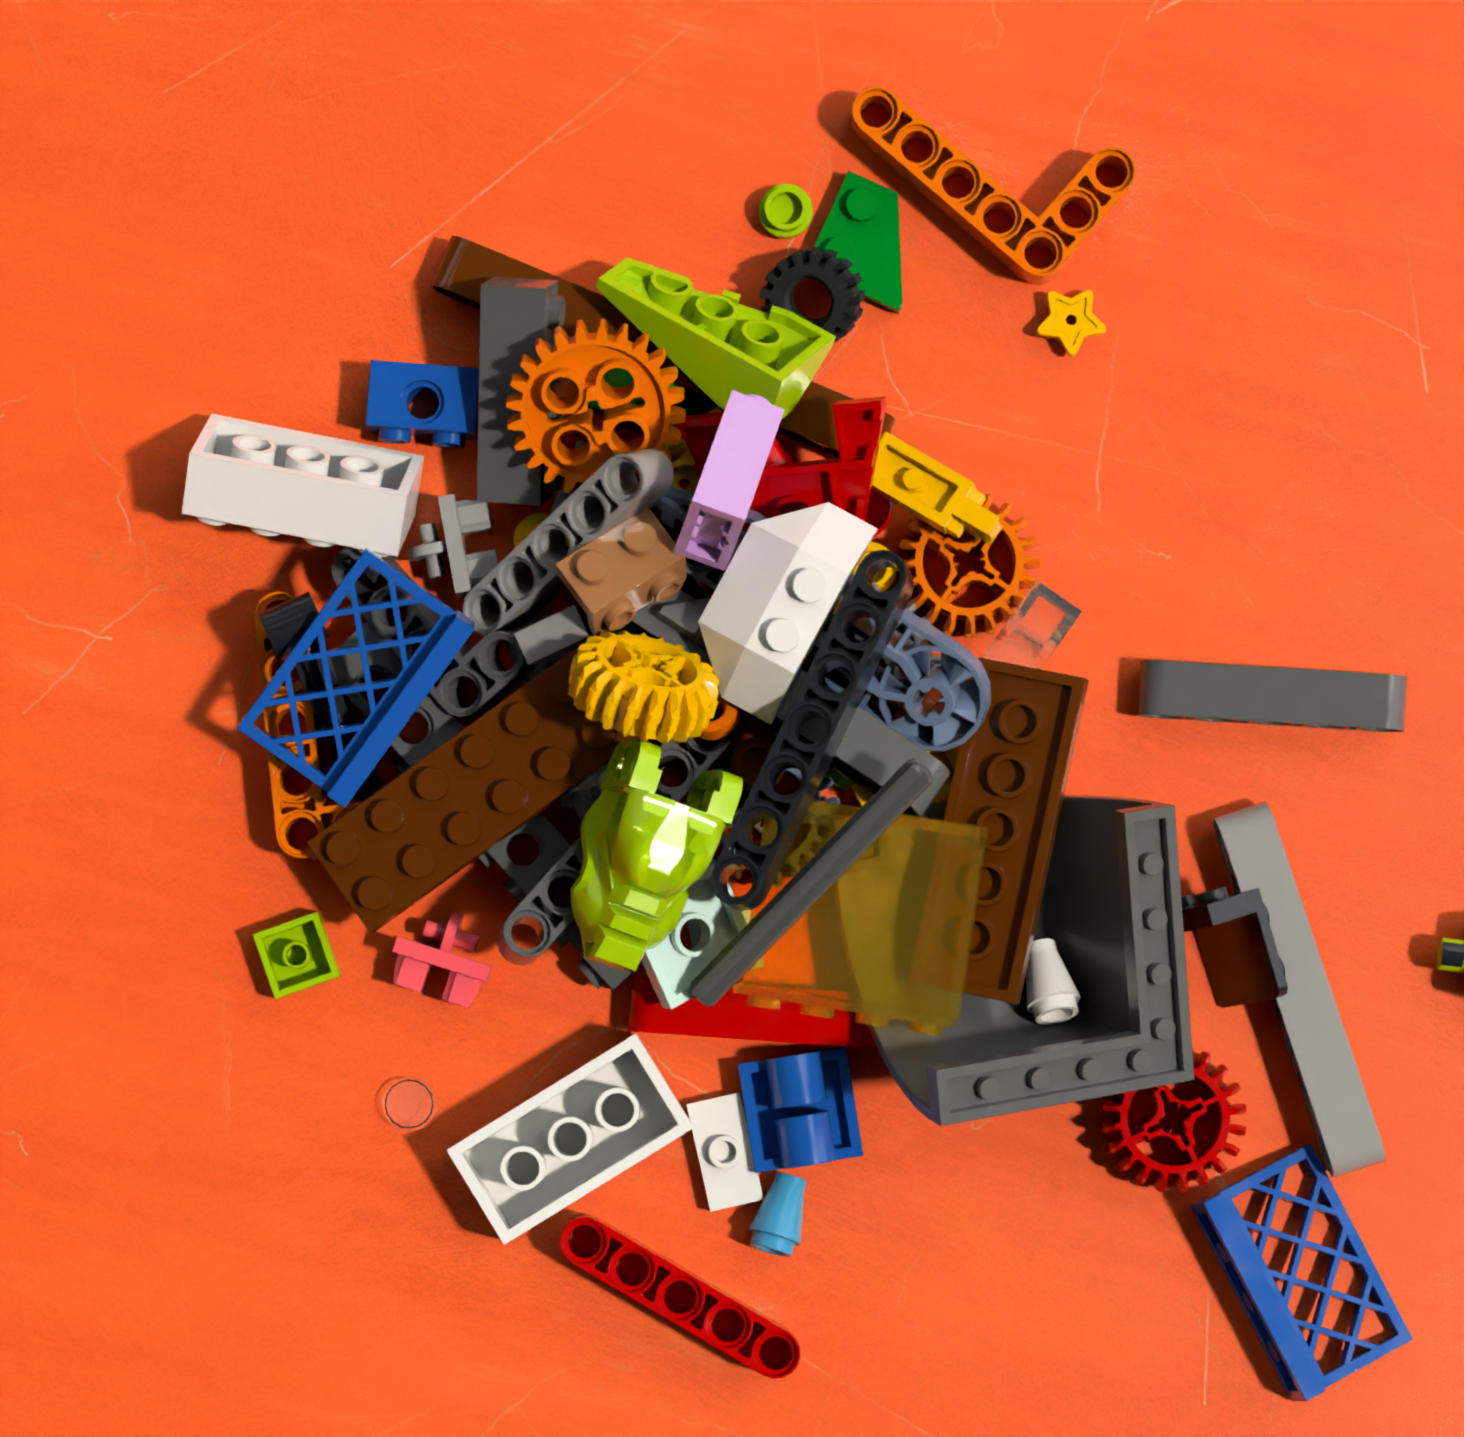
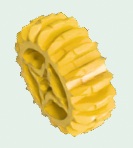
(643, 687)

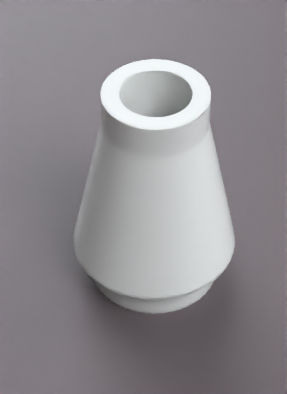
(1049, 985)

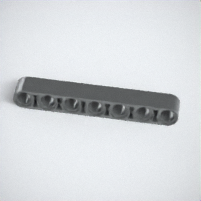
(869, 748)
(550, 920)

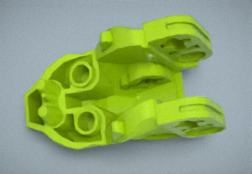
(644, 854)

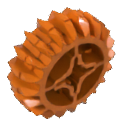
(987, 579)

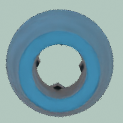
(779, 1218)

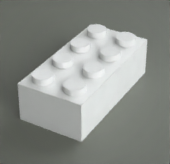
(302, 485)
(570, 1138)

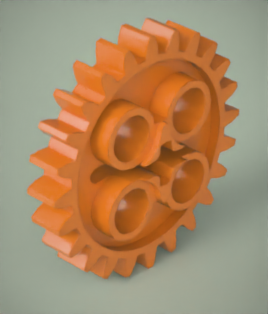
(585, 361)

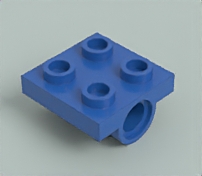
(800, 1110)

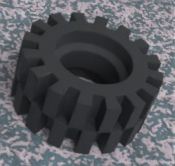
(829, 271)

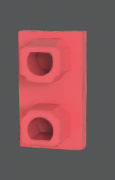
(416, 958)

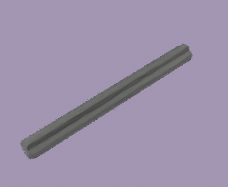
(811, 882)

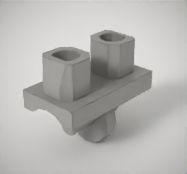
(458, 519)

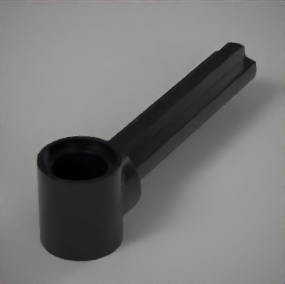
(284, 629)

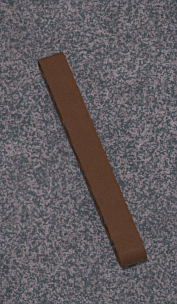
(469, 265)

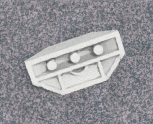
(779, 601)

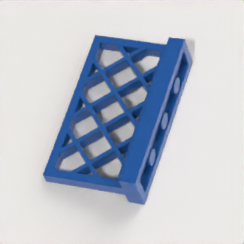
(396, 704)
(1260, 1295)

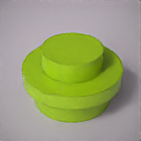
(785, 211)

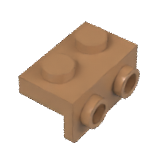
(623, 572)

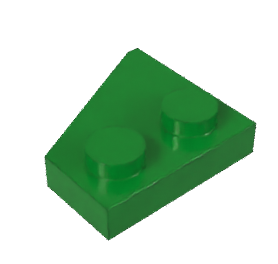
(866, 232)

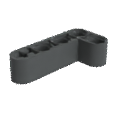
(477, 663)

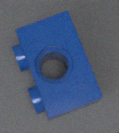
(397, 383)

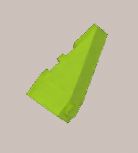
(718, 339)

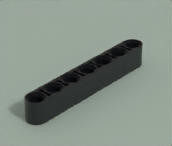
(809, 703)

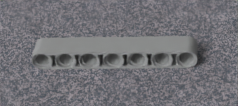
(1308, 1010)

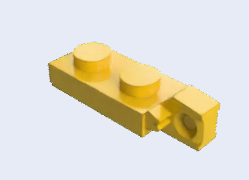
(931, 491)

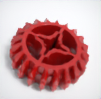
(1193, 1160)

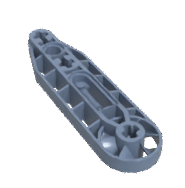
(927, 723)

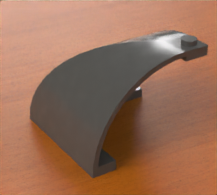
(1121, 935)

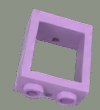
(729, 480)

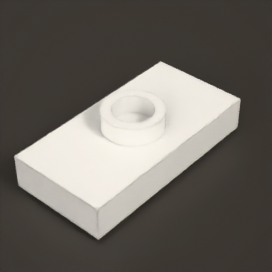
(724, 1151)

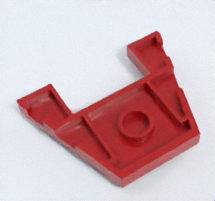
(805, 484)

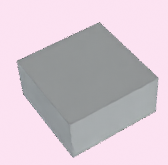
(554, 635)

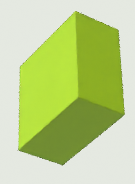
(297, 955)

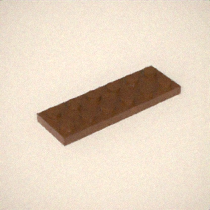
(1014, 784)
(464, 797)

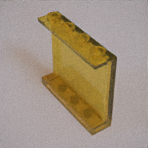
(886, 933)

